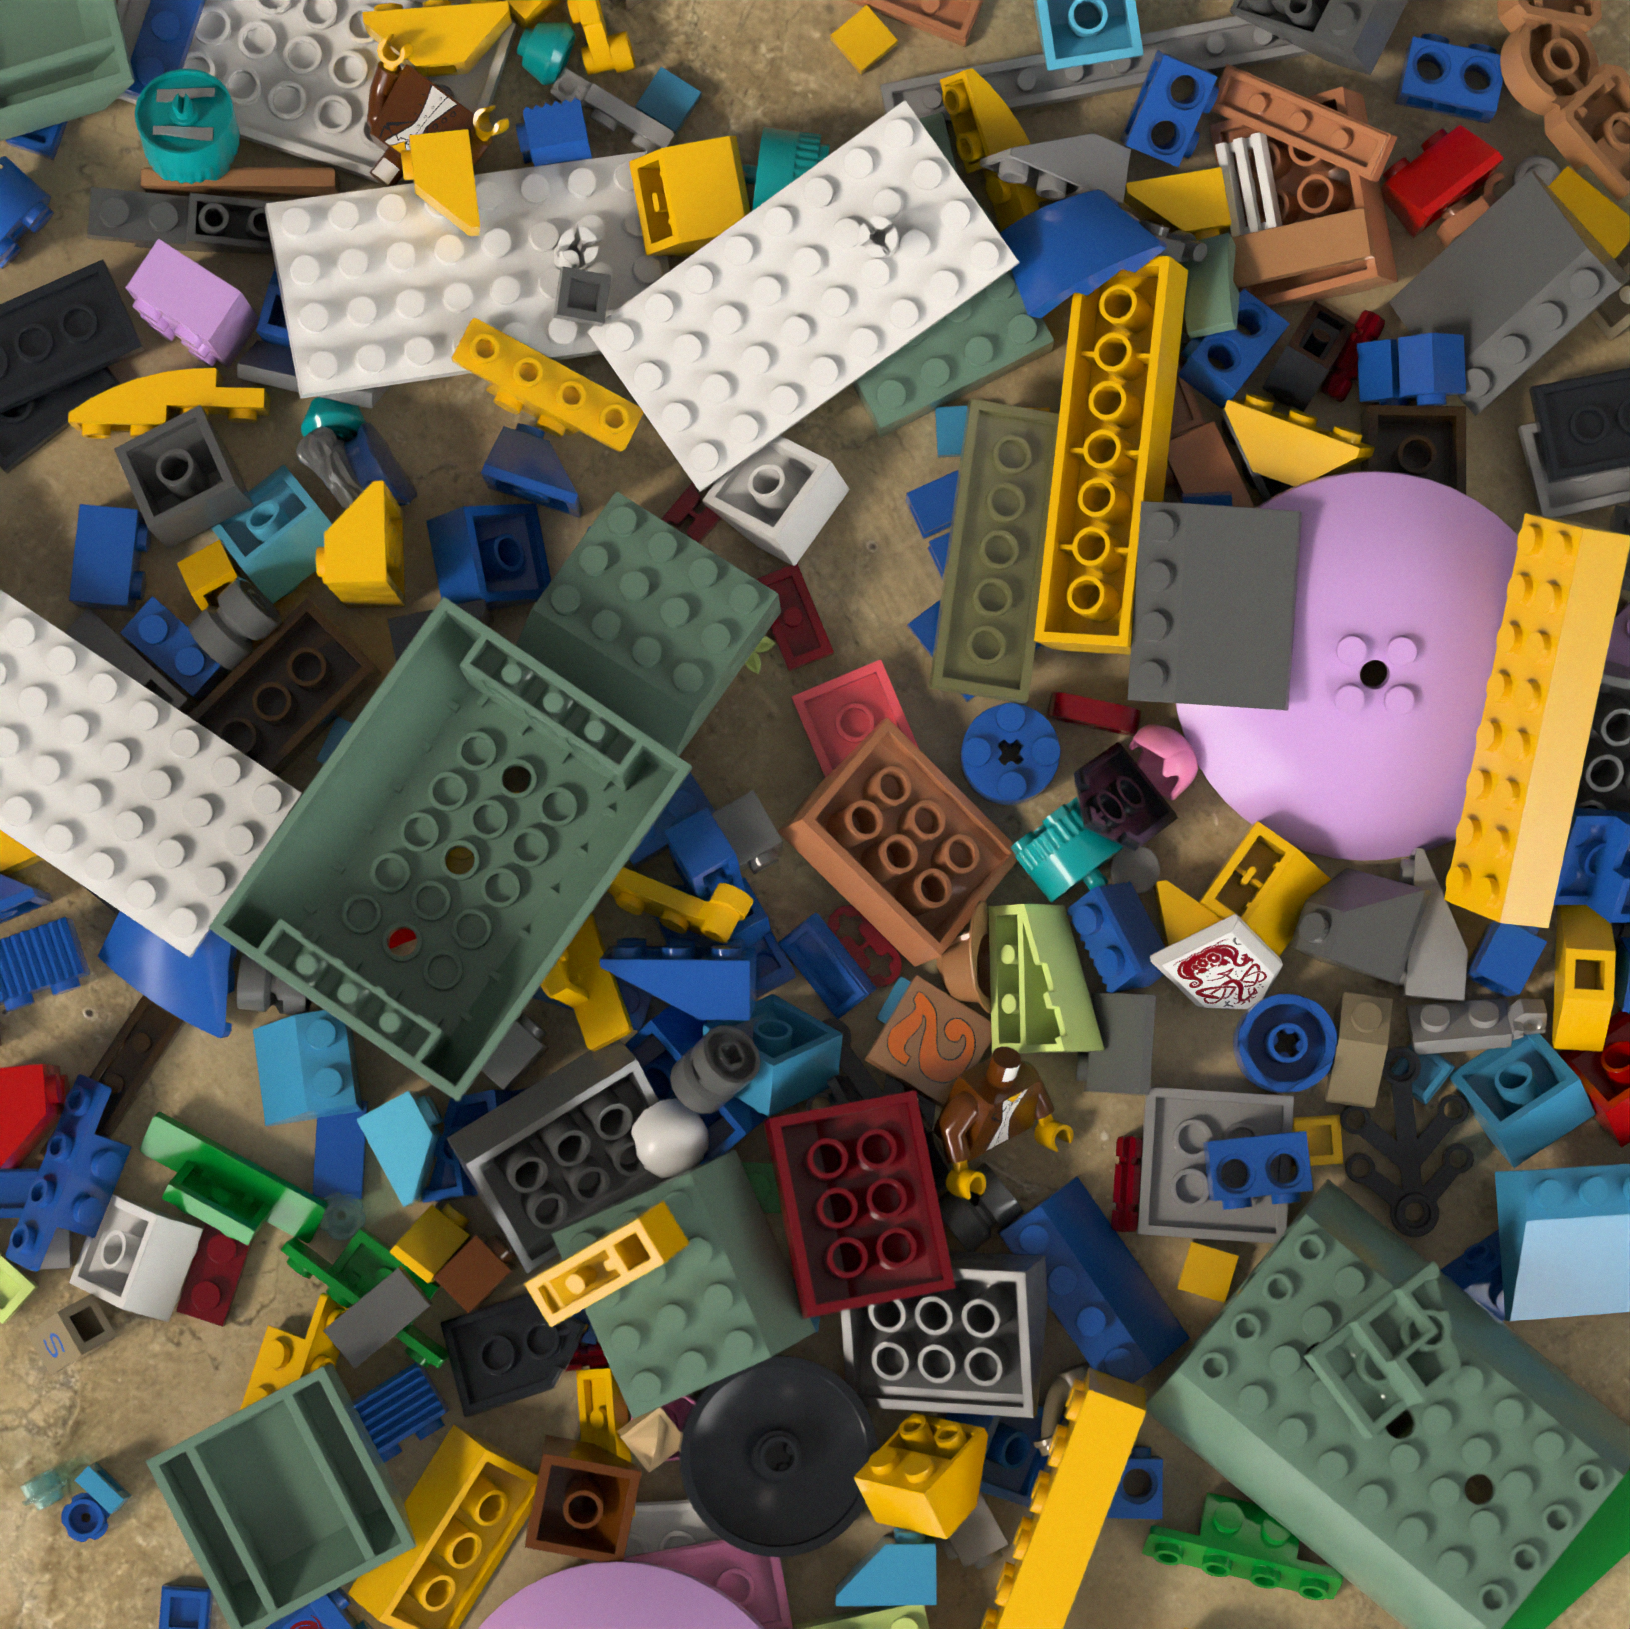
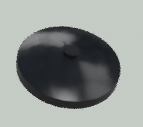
(776, 1456)

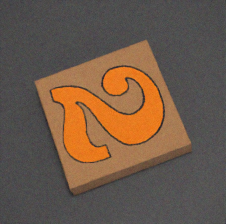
(930, 1041)

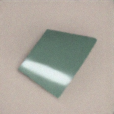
(1390, 1353)

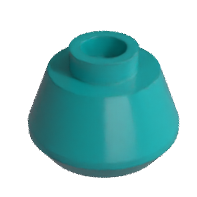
(546, 50)
(339, 416)

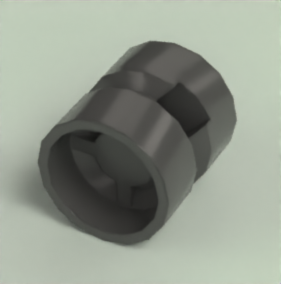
(229, 629)
(261, 989)
(715, 1069)
(974, 1217)

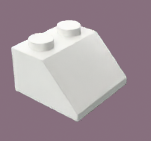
(779, 498)
(137, 1258)

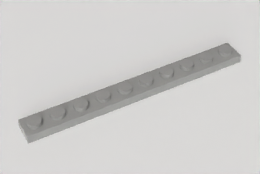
(1027, 84)

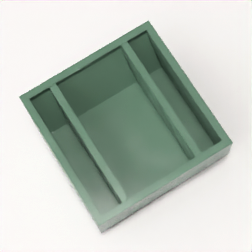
(59, 62)
(955, 356)
(648, 622)
(708, 1306)
(284, 1500)

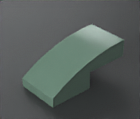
(1210, 290)

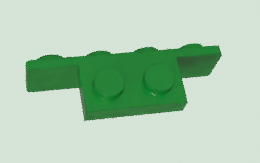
(226, 1186)
(355, 1273)
(1243, 1543)

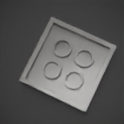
(1173, 1164)

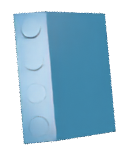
(1564, 1241)

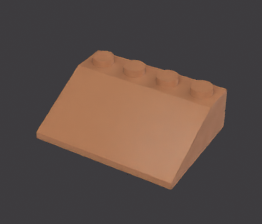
(1314, 189)
(901, 843)

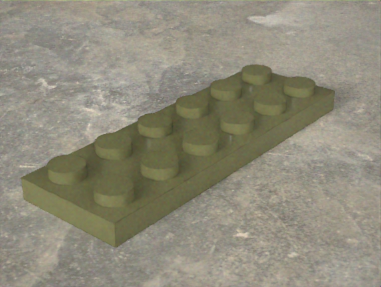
(995, 553)

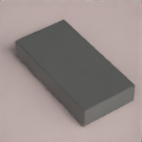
(377, 1316)

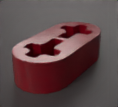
(685, 507)
(1094, 713)
(873, 939)

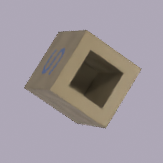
(71, 1334)

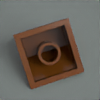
(582, 1501)

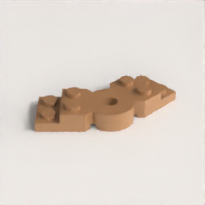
(1558, 75)

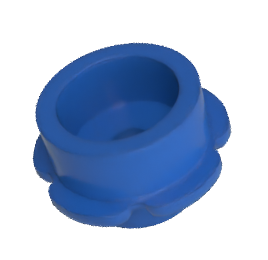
(73, 1522)

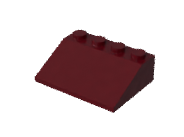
(859, 1204)

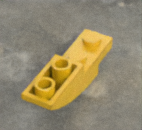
(983, 129)
(157, 397)

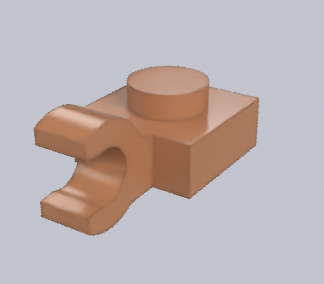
(1463, 214)

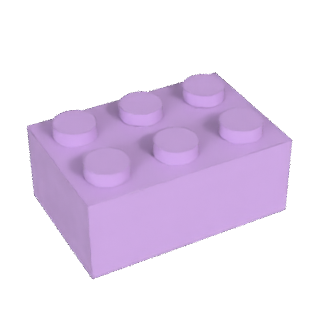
(192, 304)

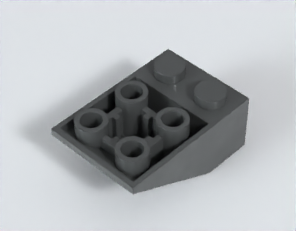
(1335, 30)

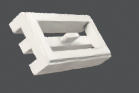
(1226, 161)

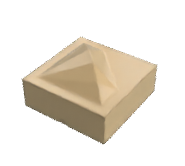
(651, 1438)

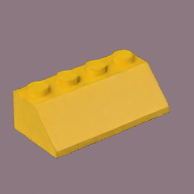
(366, 552)
(463, 1524)

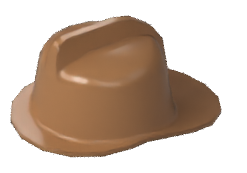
(966, 962)

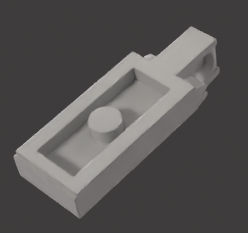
(612, 111)
(1473, 1024)

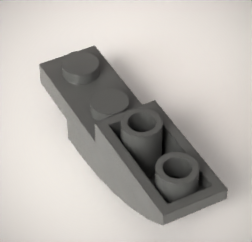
(182, 222)

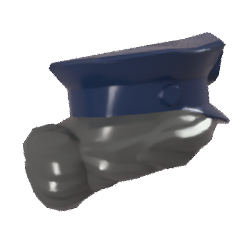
(354, 464)

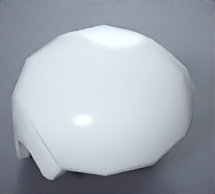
(670, 1138)

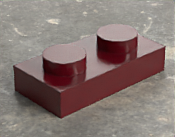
(798, 626)
(213, 1277)

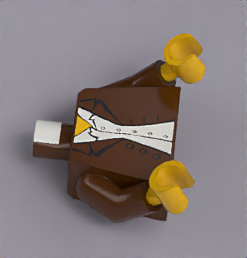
(410, 104)
(990, 1108)

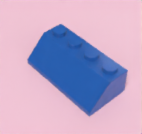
(1096, 1284)

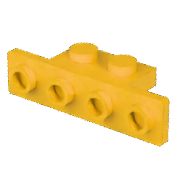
(545, 388)
(589, 989)
(289, 1356)

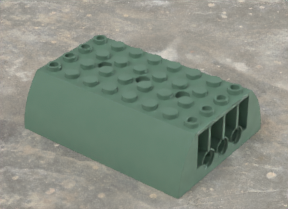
(405, 791)
(1384, 1505)

